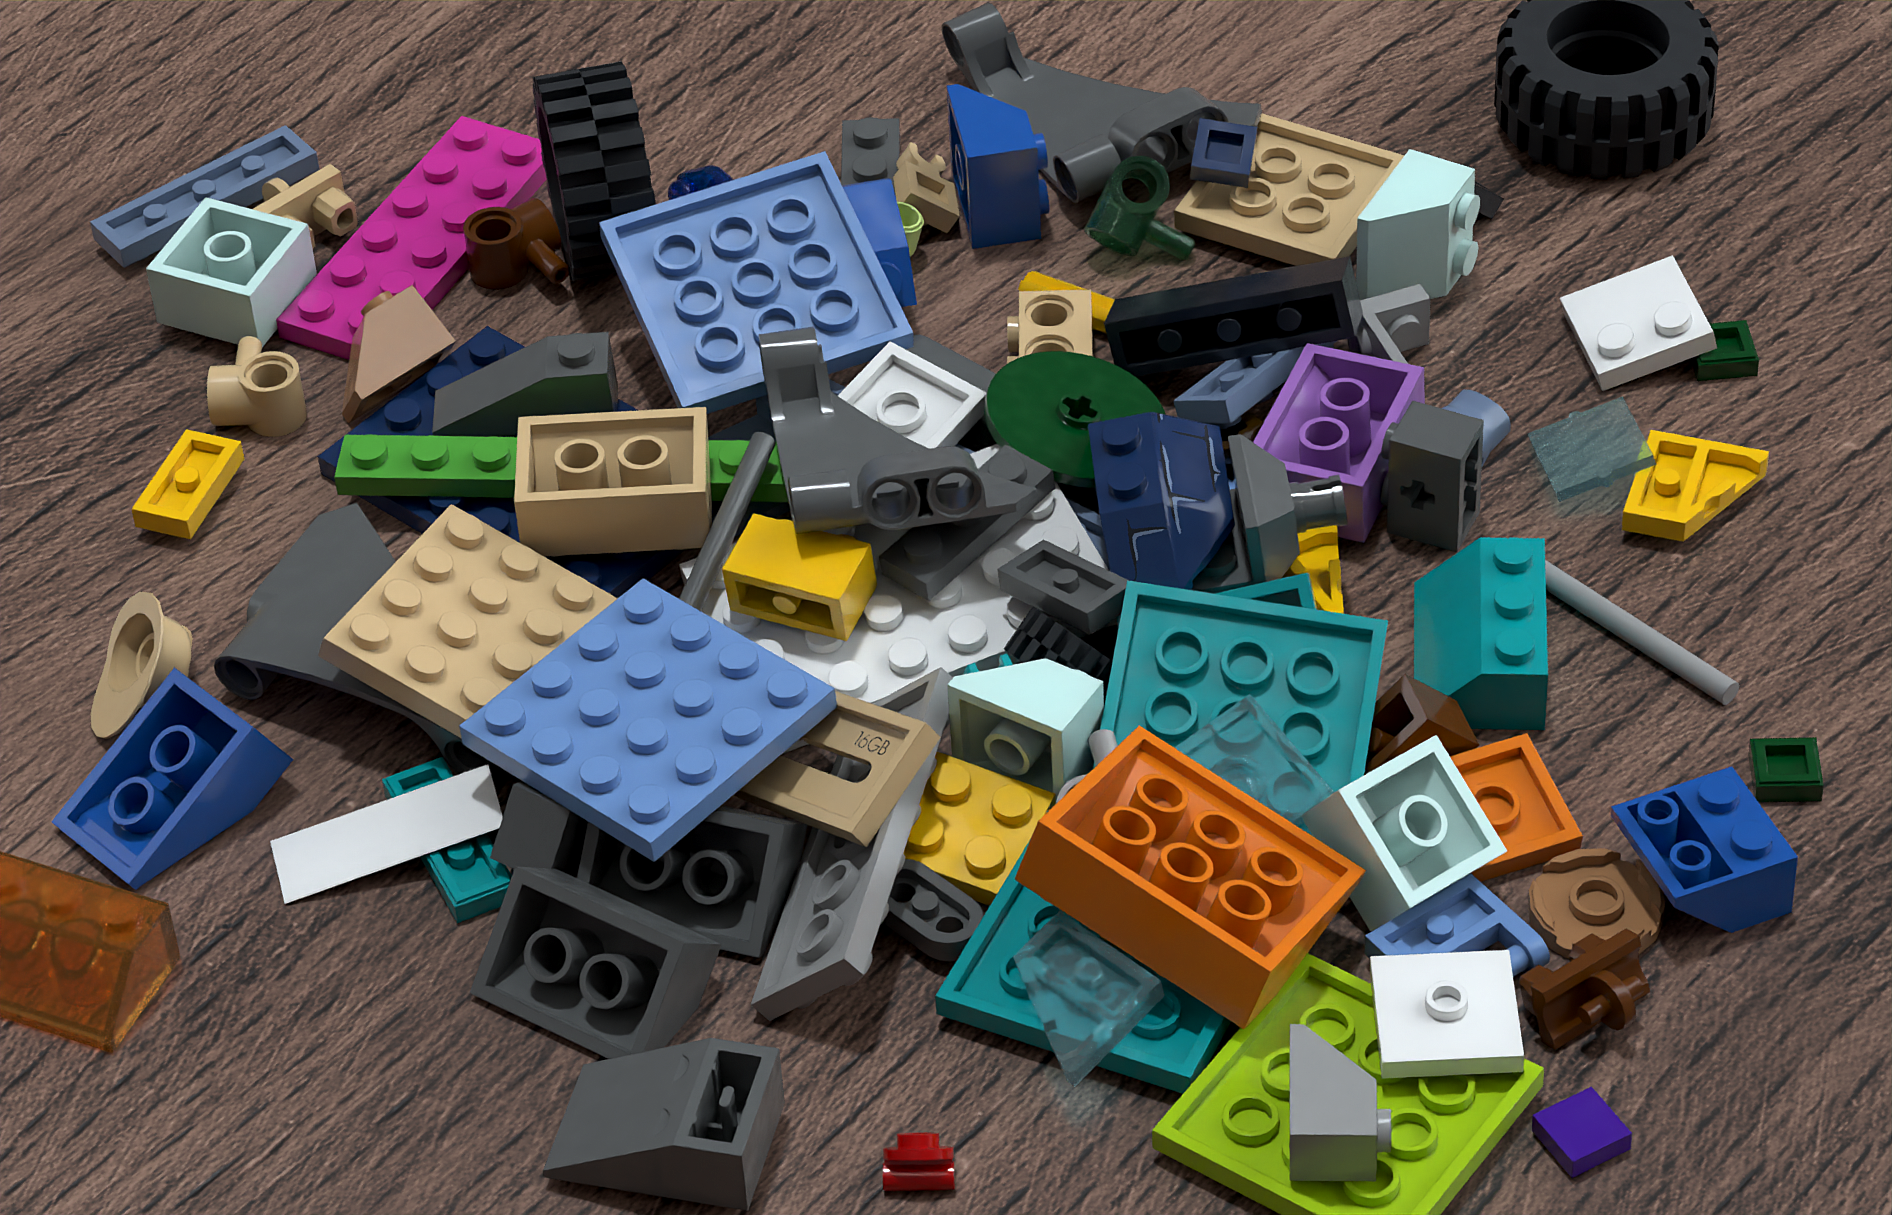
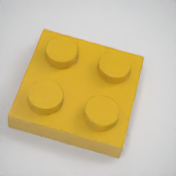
(974, 825)

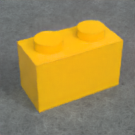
(800, 579)

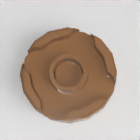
(1595, 895)

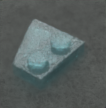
(1083, 993)

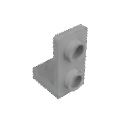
(1393, 324)

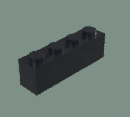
(1234, 317)

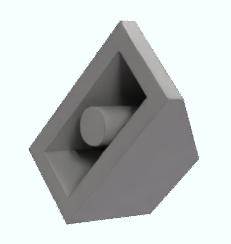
(1332, 1113)

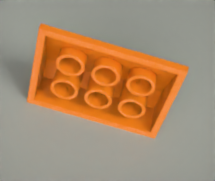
(1188, 875)

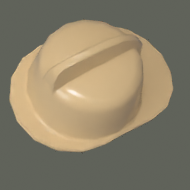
(139, 658)

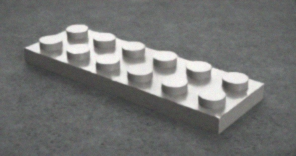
(844, 886)

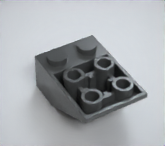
(674, 1122)

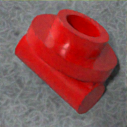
(918, 1164)

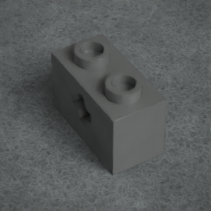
(1433, 475)

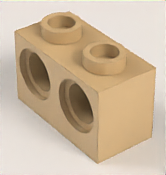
(1051, 323)

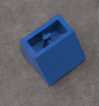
(1712, 850)

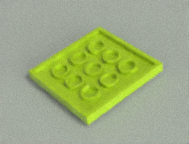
(1238, 1110)

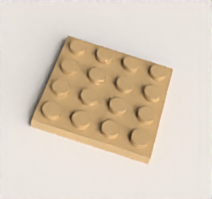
(460, 619)

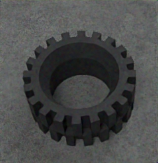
(591, 158)

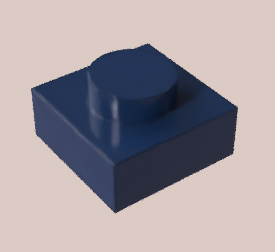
(1223, 153)

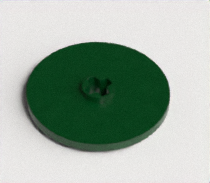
(1049, 399)

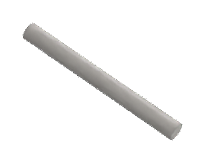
(1640, 635)

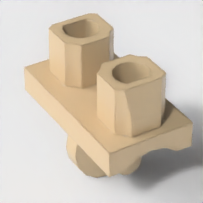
(314, 201)

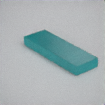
(464, 871)

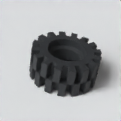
(1044, 638)

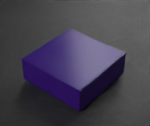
(1581, 1132)

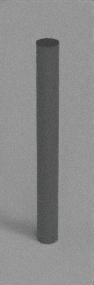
(727, 520)

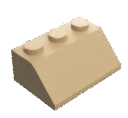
(613, 481)

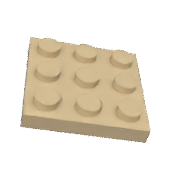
(1298, 196)

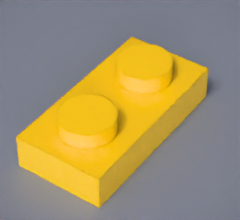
(188, 484)

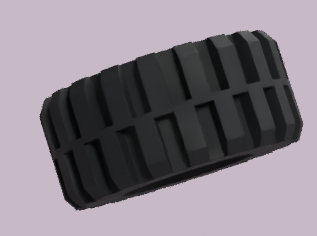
(1606, 83)

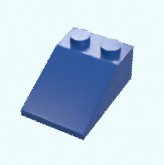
(170, 782)

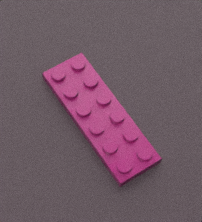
(416, 232)

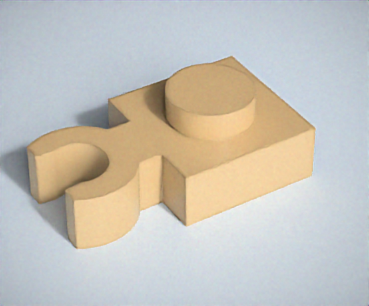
(923, 188)

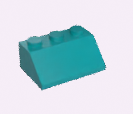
(1486, 632)

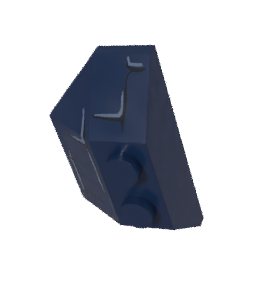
(1161, 496)

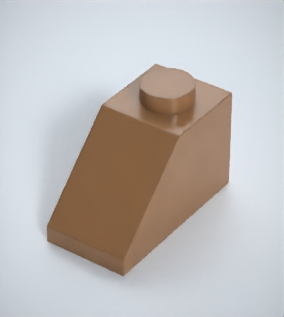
(392, 349)

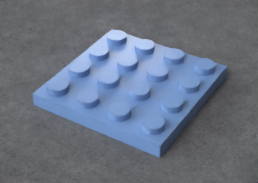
(748, 263)
(648, 718)

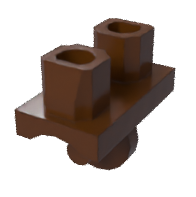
(1588, 990)

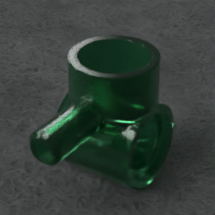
(1126, 224)

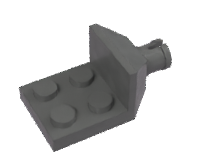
(1267, 519)

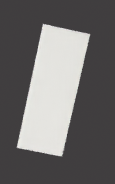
(386, 834)

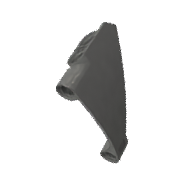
(1083, 120)
(853, 469)
(299, 606)

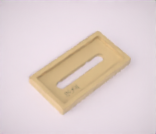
(850, 810)

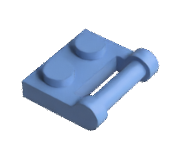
(1460, 920)

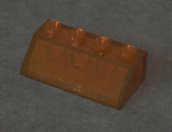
(79, 952)

